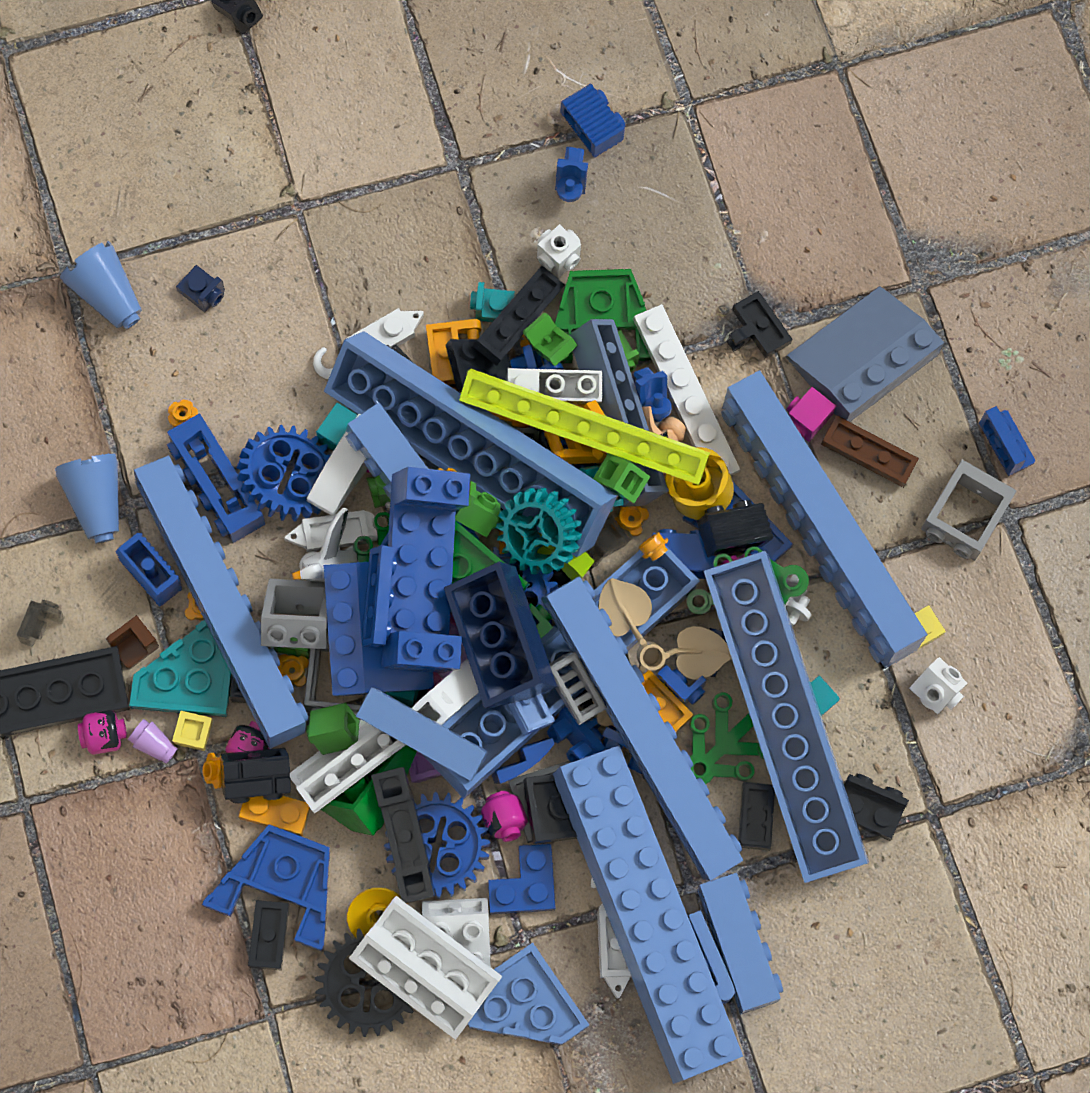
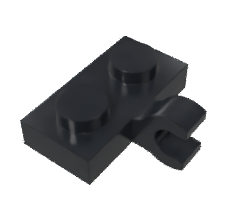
(759, 325)

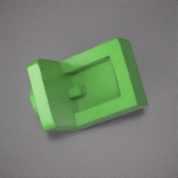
(549, 339)

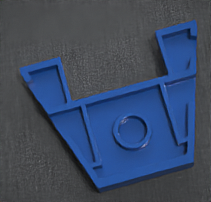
(286, 869)

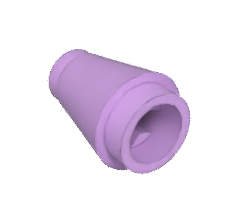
(152, 741)

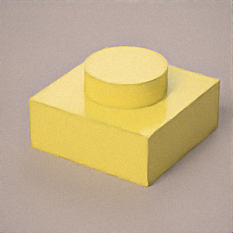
(930, 624)
(192, 730)

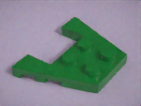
(602, 295)

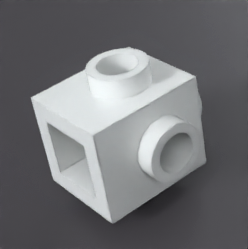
(559, 250)
(939, 686)

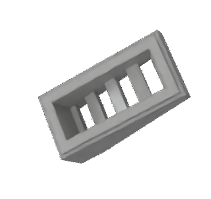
(585, 681)

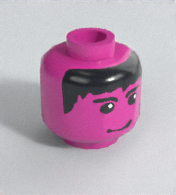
(101, 732)
(246, 739)
(504, 816)

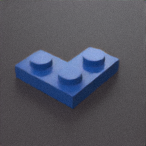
(532, 890)

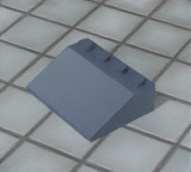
(866, 353)

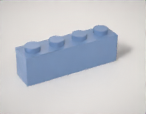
(382, 445)
(739, 942)

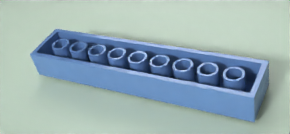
(463, 435)
(822, 520)
(786, 717)
(496, 730)
(647, 914)

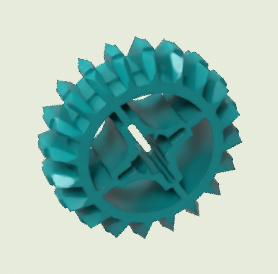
(516, 524)

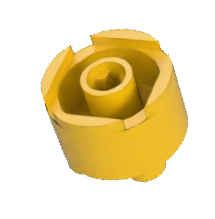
(714, 491)

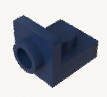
(201, 288)

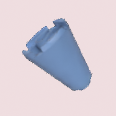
(104, 285)
(93, 494)

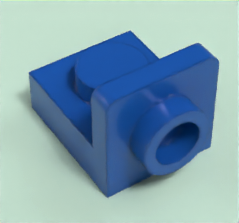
(676, 683)

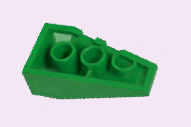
(358, 805)

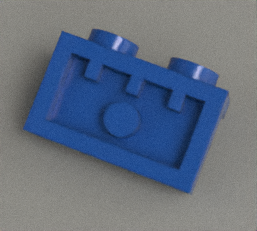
(1006, 440)

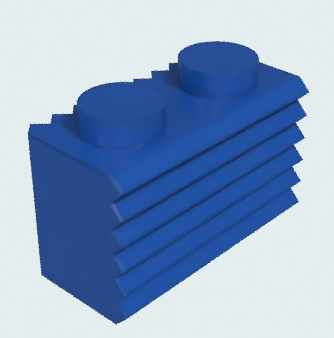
(593, 119)
(149, 569)

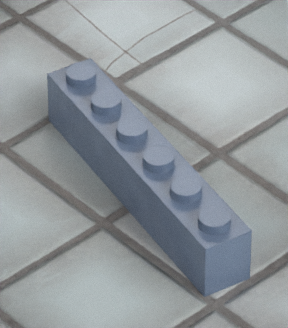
(602, 350)

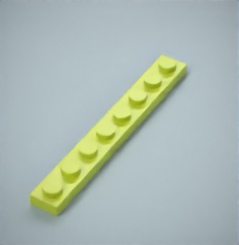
(584, 426)

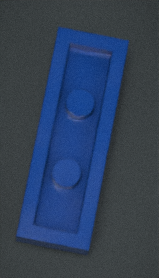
(378, 596)

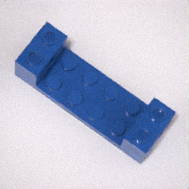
(423, 543)

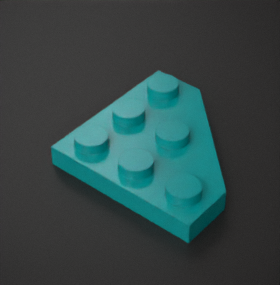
(185, 678)

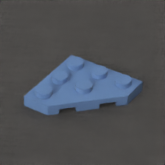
(529, 1002)

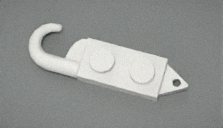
(390, 330)
(313, 530)
(611, 960)

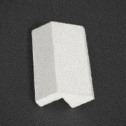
(329, 775)
(425, 967)

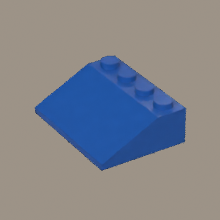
(353, 665)

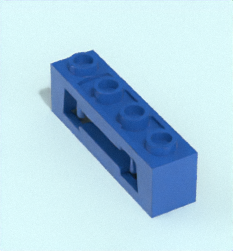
(189, 437)

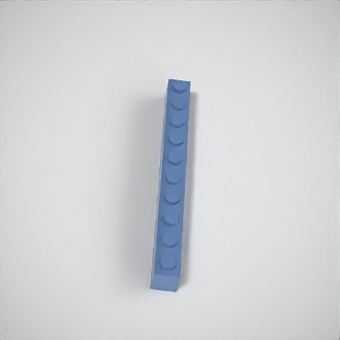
(220, 602)
(643, 730)

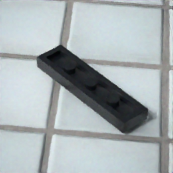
(518, 315)

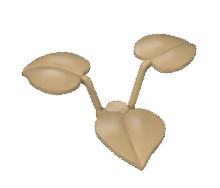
(698, 648)

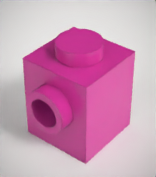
(810, 413)

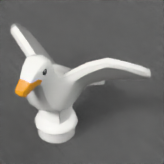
(312, 563)

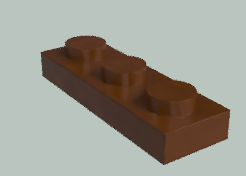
(869, 451)

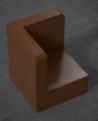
(133, 642)

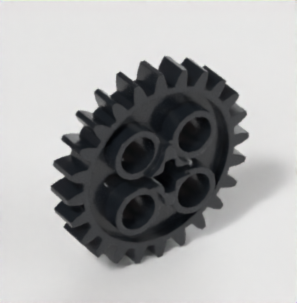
(337, 979)

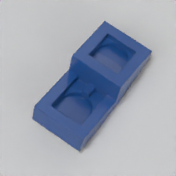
(528, 756)

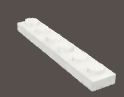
(683, 384)

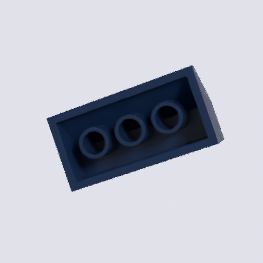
(500, 636)

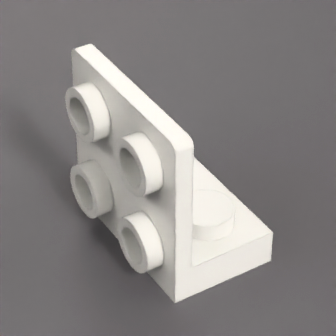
(464, 922)

